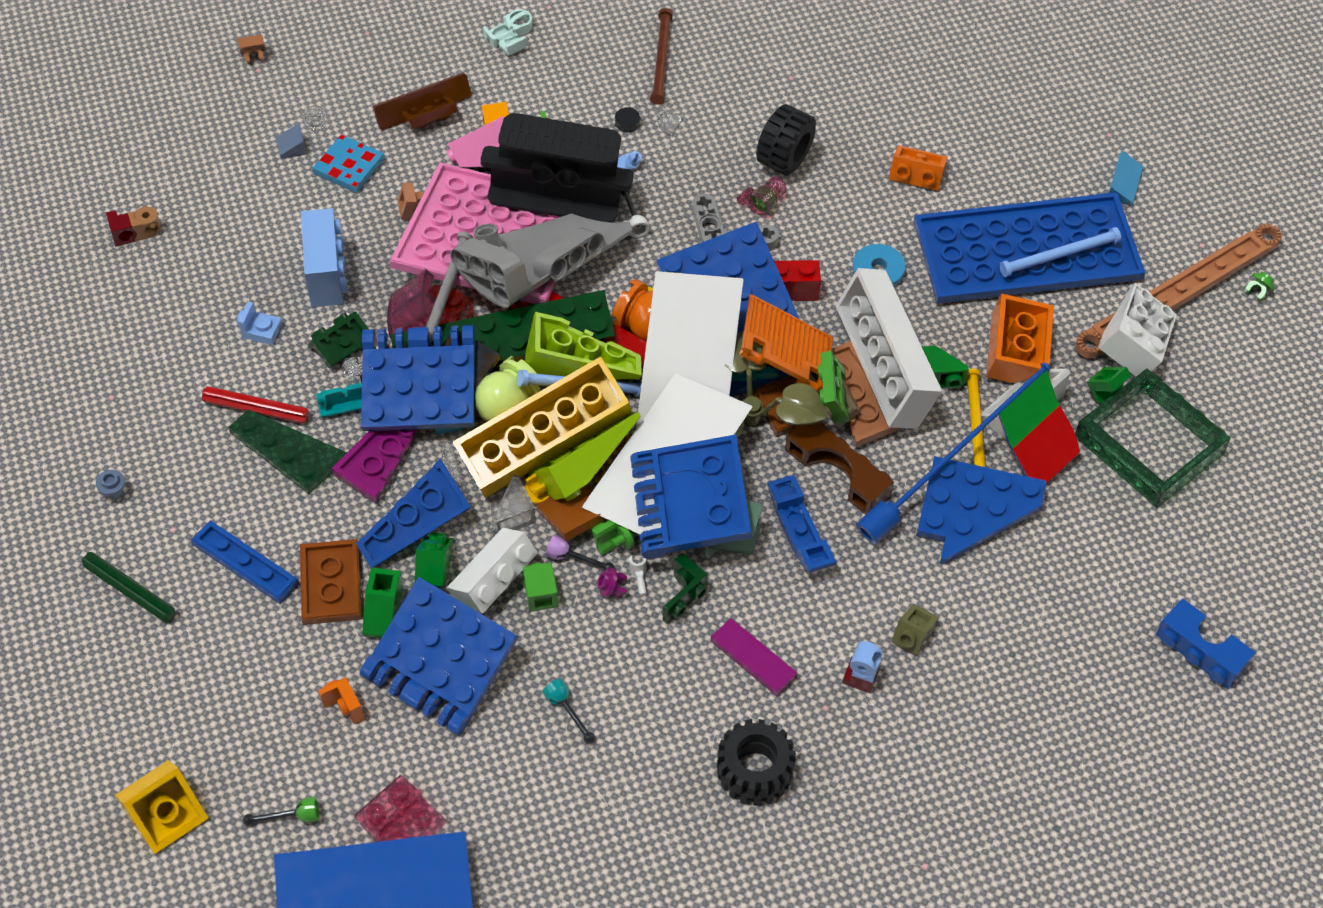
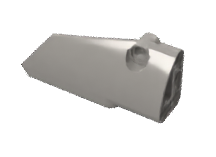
(521, 260)

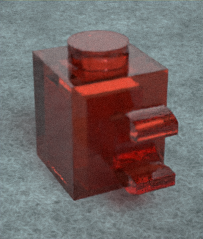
(457, 307)

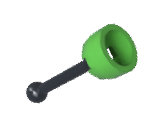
(306, 810)

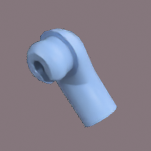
(630, 160)

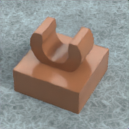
(250, 45)
(408, 200)

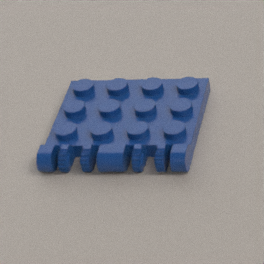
(418, 383)
(694, 493)
(443, 651)

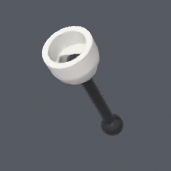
(637, 220)

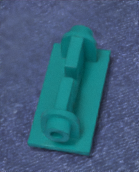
(339, 400)

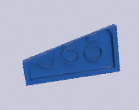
(424, 509)

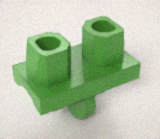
(611, 535)

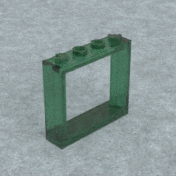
(1126, 464)

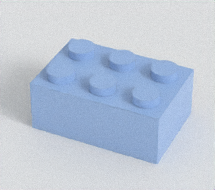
(322, 257)

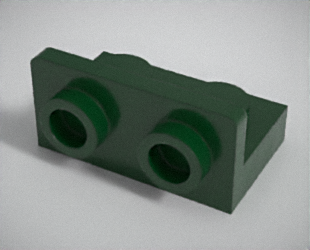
(339, 340)

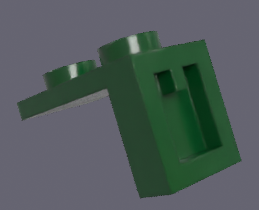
(695, 584)

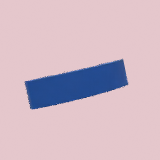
(798, 525)

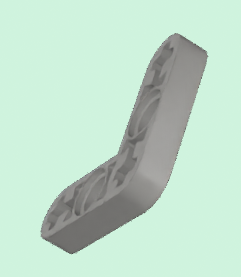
(714, 217)

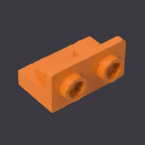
(917, 167)

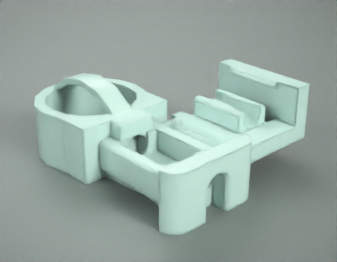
(508, 34)

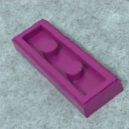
(753, 657)

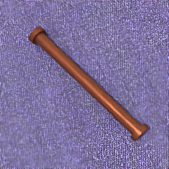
(657, 96)

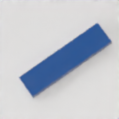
(245, 562)

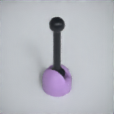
(559, 549)

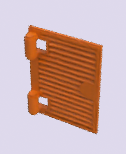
(786, 341)

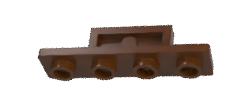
(424, 104)

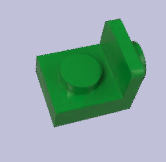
(1107, 382)

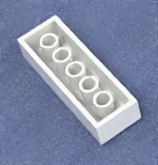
(888, 349)

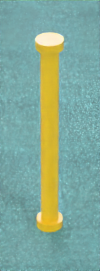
(975, 416)

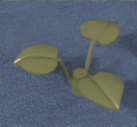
(798, 404)

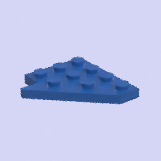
(973, 504)

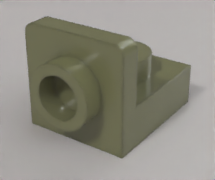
(914, 628)

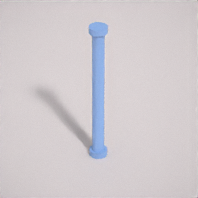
(1112, 236)
(525, 378)

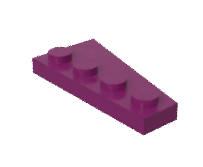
(373, 461)

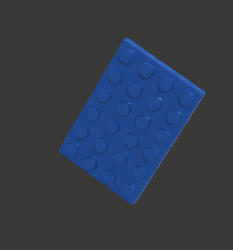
(737, 255)

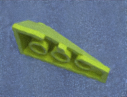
(561, 350)
(575, 469)

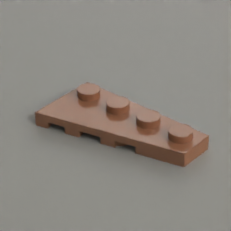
(870, 422)

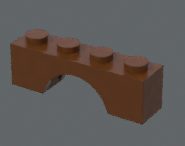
(816, 445)

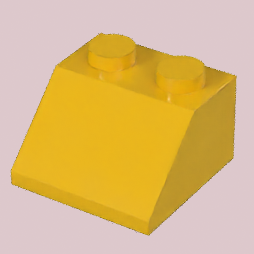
(161, 806)

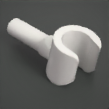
(639, 571)

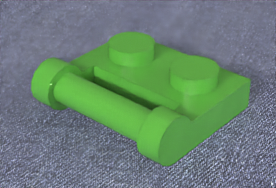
(832, 394)

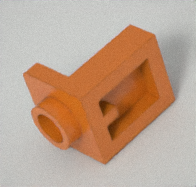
(341, 693)

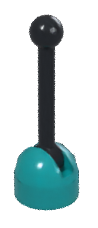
(557, 694)

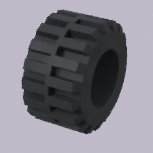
(786, 139)
(755, 784)

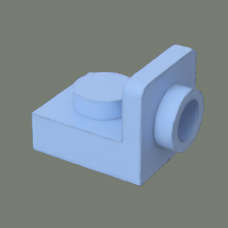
(258, 325)

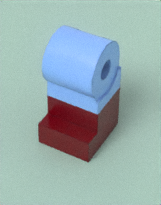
(863, 667)

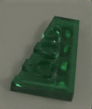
(292, 453)

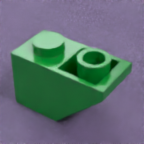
(947, 369)
(434, 558)
(381, 601)

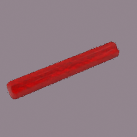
(259, 405)

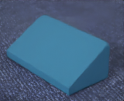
(1126, 178)

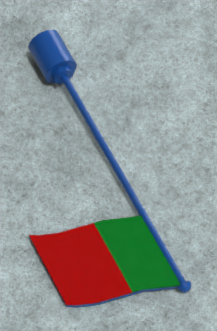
(1034, 430)

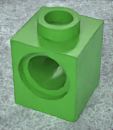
(540, 586)

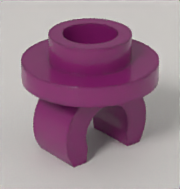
(608, 584)

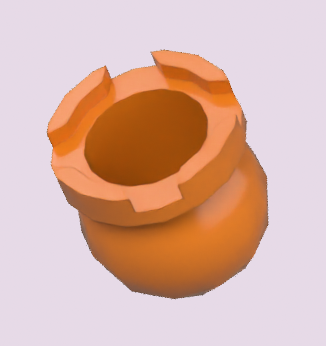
(634, 309)

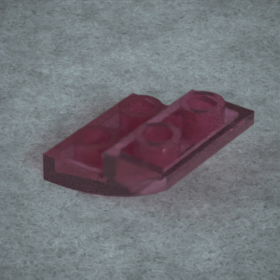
(411, 303)
(399, 813)

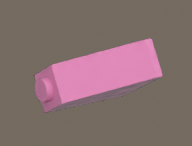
(469, 148)

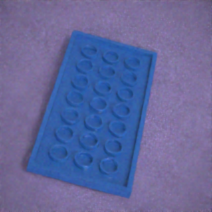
(968, 244)

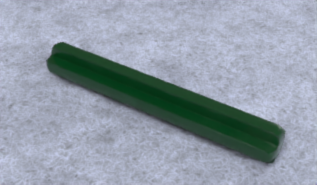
(129, 587)

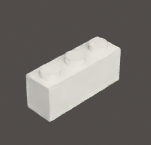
(493, 569)

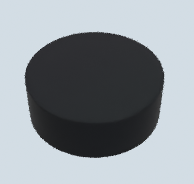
(627, 119)

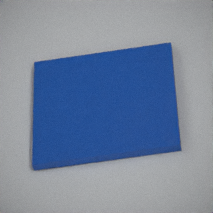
(378, 875)

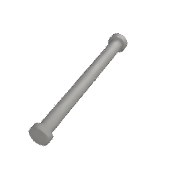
(445, 290)

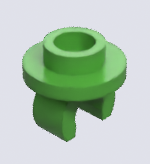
(1263, 282)

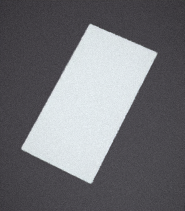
(690, 333)
(679, 416)

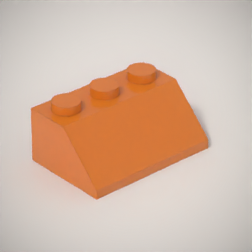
(1019, 338)

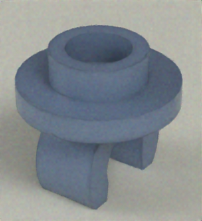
(111, 484)

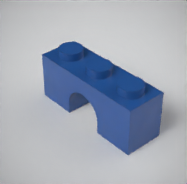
(1221, 661)

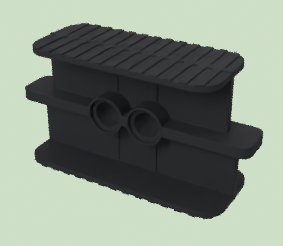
(556, 168)

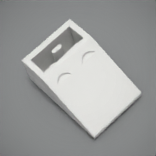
(1138, 331)

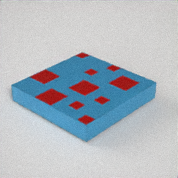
(348, 163)

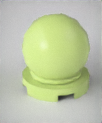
(500, 389)

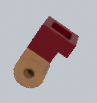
(133, 225)

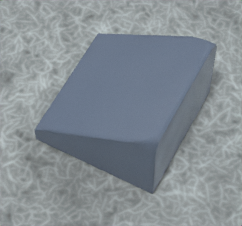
(291, 142)

